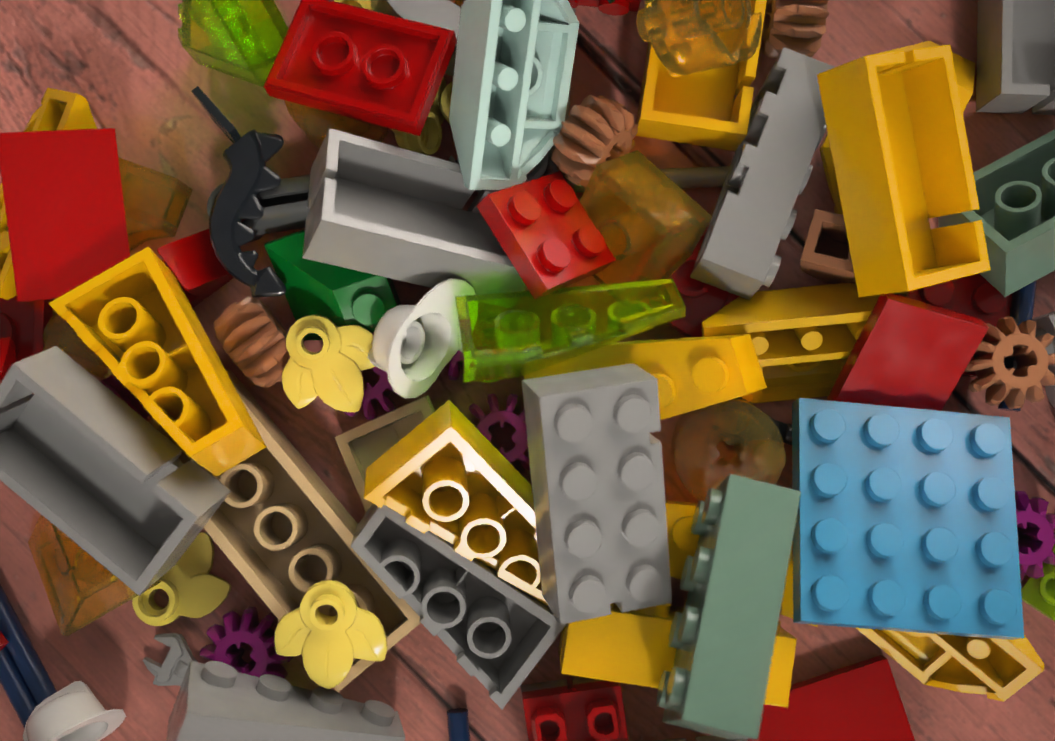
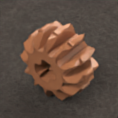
(793, 25)
(592, 135)
(254, 340)
(1031, 358)

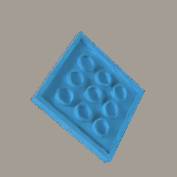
(905, 520)

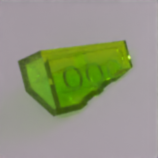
(234, 35)
(518, 335)

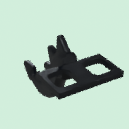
(238, 201)

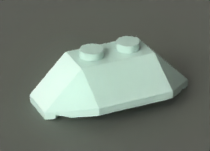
(510, 87)

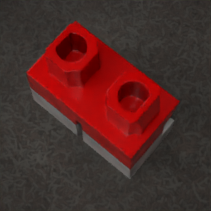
(584, 713)

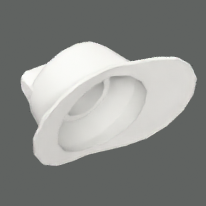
(419, 339)
(72, 716)

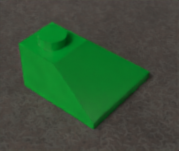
(327, 289)

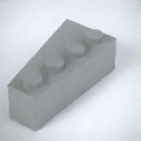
(765, 179)
(479, 617)
(236, 706)

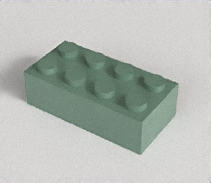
(1016, 215)
(730, 609)

